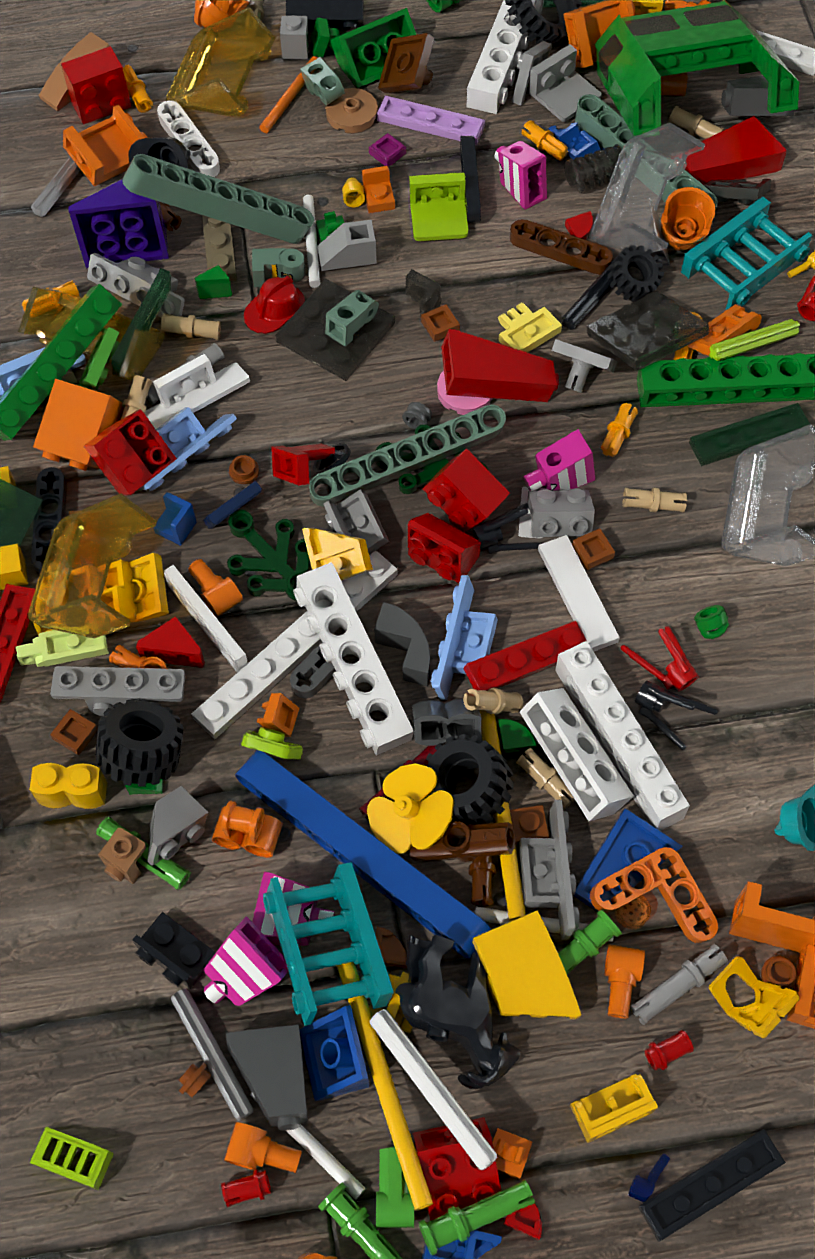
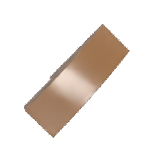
(55, 89)

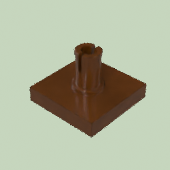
(407, 63)

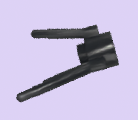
(490, 532)
(654, 697)

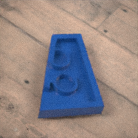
(625, 844)

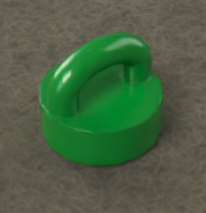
(710, 619)

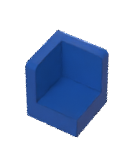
(176, 520)

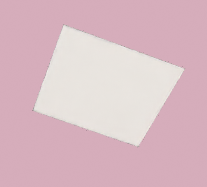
(657, 224)

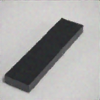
(711, 1185)

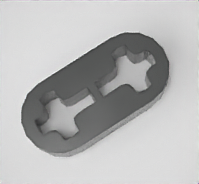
(305, 669)

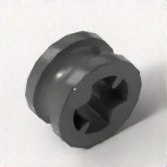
(416, 415)

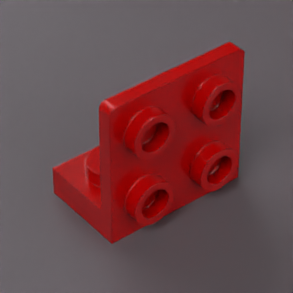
(451, 1172)

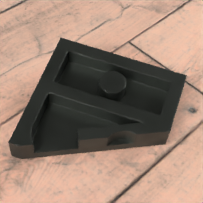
(738, 189)

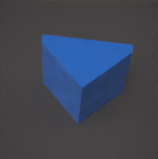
(334, 1055)

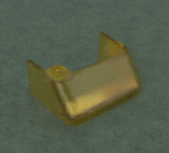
(50, 308)
(78, 566)

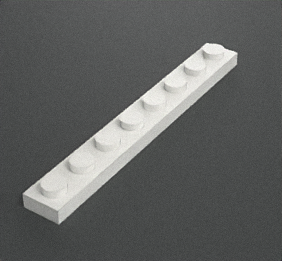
(283, 654)

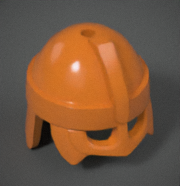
(211, 11)
(687, 212)

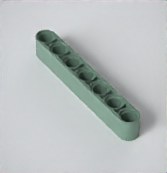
(611, 129)
(217, 199)
(418, 445)

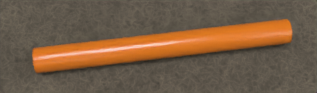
(284, 101)

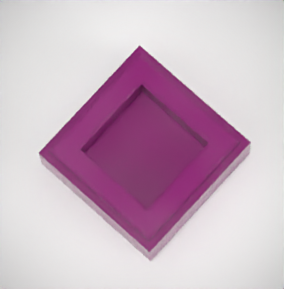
(387, 150)

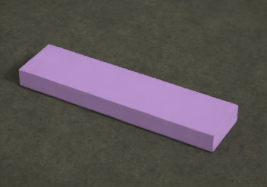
(429, 119)

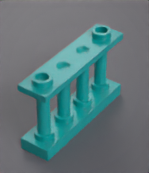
(737, 231)
(352, 919)

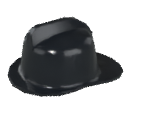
(165, 149)

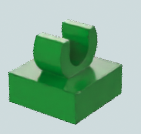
(320, 37)
(328, 225)

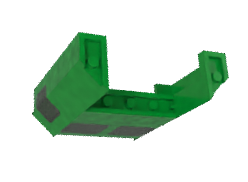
(682, 40)

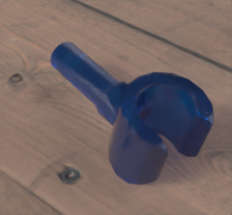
(643, 1188)

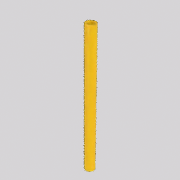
(509, 863)
(387, 1094)

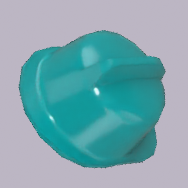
(798, 820)

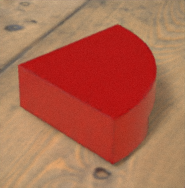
(580, 225)
(526, 1221)

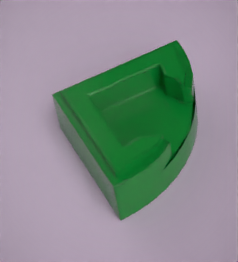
(515, 736)

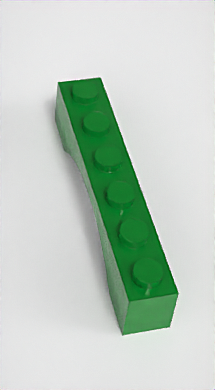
(56, 359)

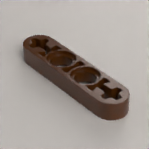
(562, 242)

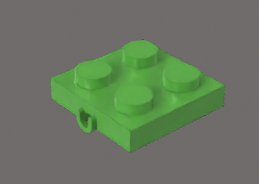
(102, 353)

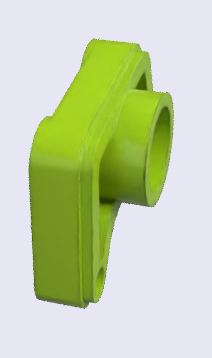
(271, 742)

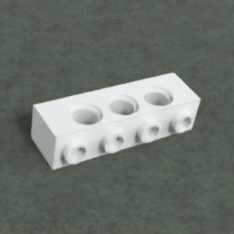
(576, 754)

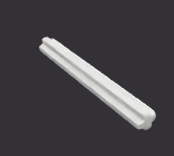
(433, 1090)

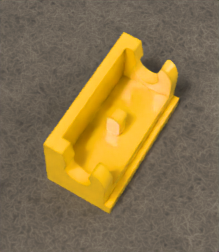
(613, 1107)

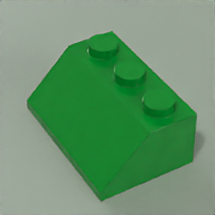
(364, 49)

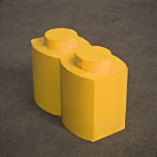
(62, 786)

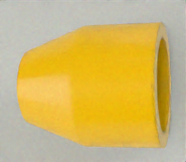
(353, 193)

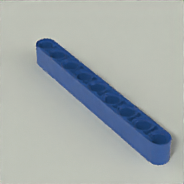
(369, 856)

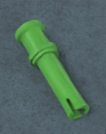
(588, 941)
(460, 1222)
(355, 1223)

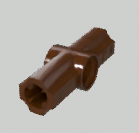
(480, 841)

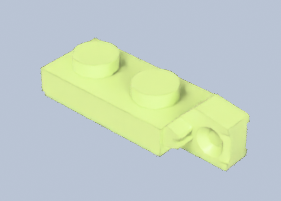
(60, 647)

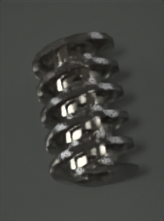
(592, 168)

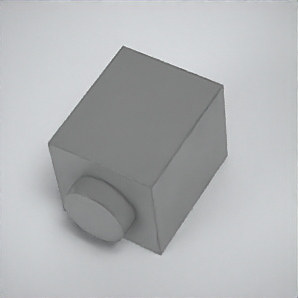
(294, 37)

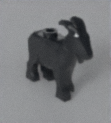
(454, 1011)

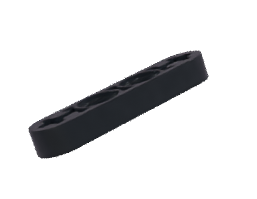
(469, 167)
(47, 521)

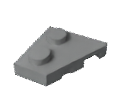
(526, 62)

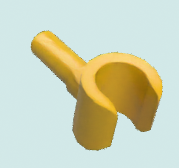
(810, 263)

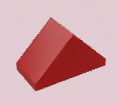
(172, 645)

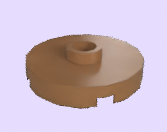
(352, 111)

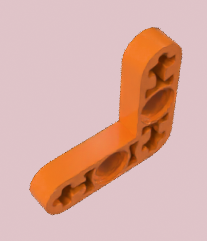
(654, 878)

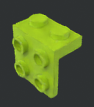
(438, 206)

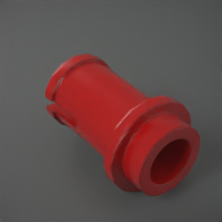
(668, 1050)
(246, 1188)

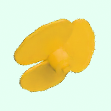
(407, 819)

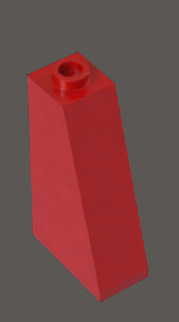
(737, 154)
(494, 370)

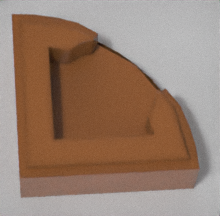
(391, 948)

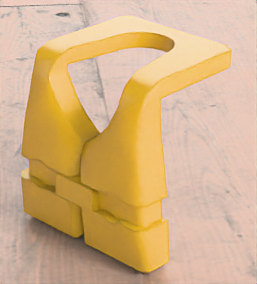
(769, 1004)

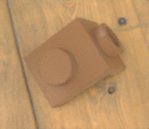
(121, 856)

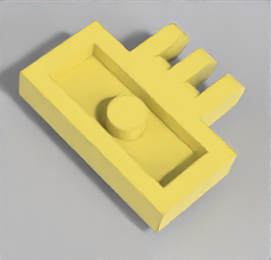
(527, 329)

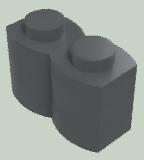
(438, 721)

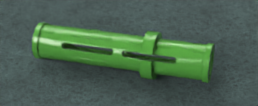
(165, 869)

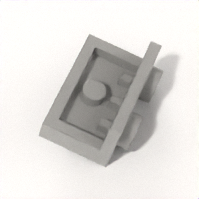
(561, 512)
(357, 519)

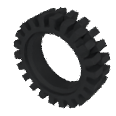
(538, 26)

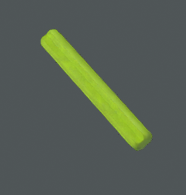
(754, 340)

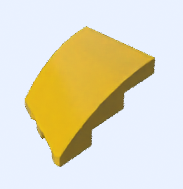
(137, 588)
(526, 970)

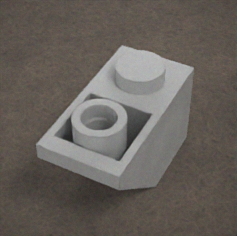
(348, 246)
(173, 823)

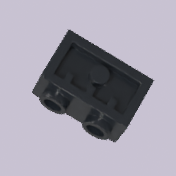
(174, 950)

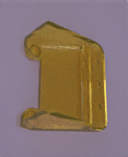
(220, 64)

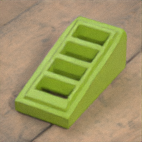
(97, 1170)

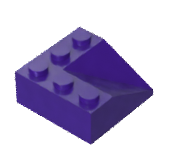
(119, 225)

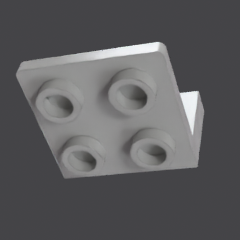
(559, 85)

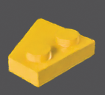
(346, 552)

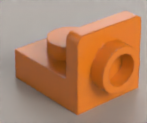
(378, 189)

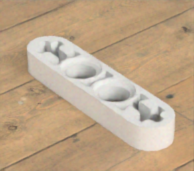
(190, 138)

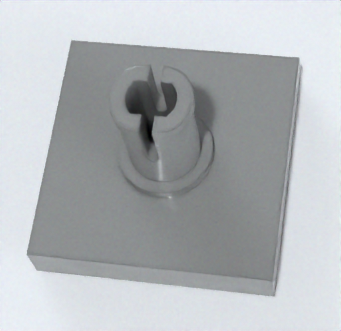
(583, 361)

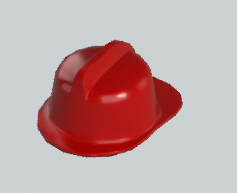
(273, 305)

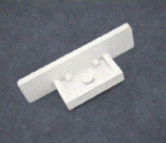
(193, 387)

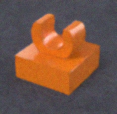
(279, 714)
(511, 1153)

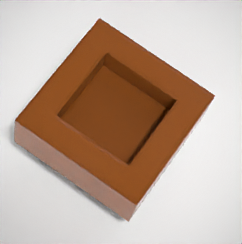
(439, 321)
(593, 549)
(74, 732)
(529, 823)

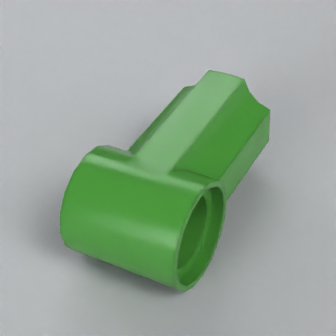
(393, 1199)

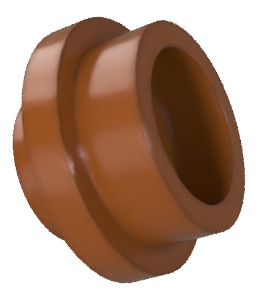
(243, 469)
(780, 972)
(194, 1079)

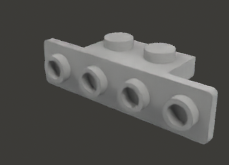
(132, 281)
(109, 685)
(547, 873)

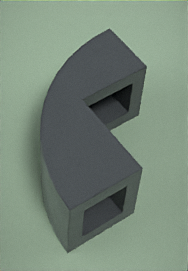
(400, 631)

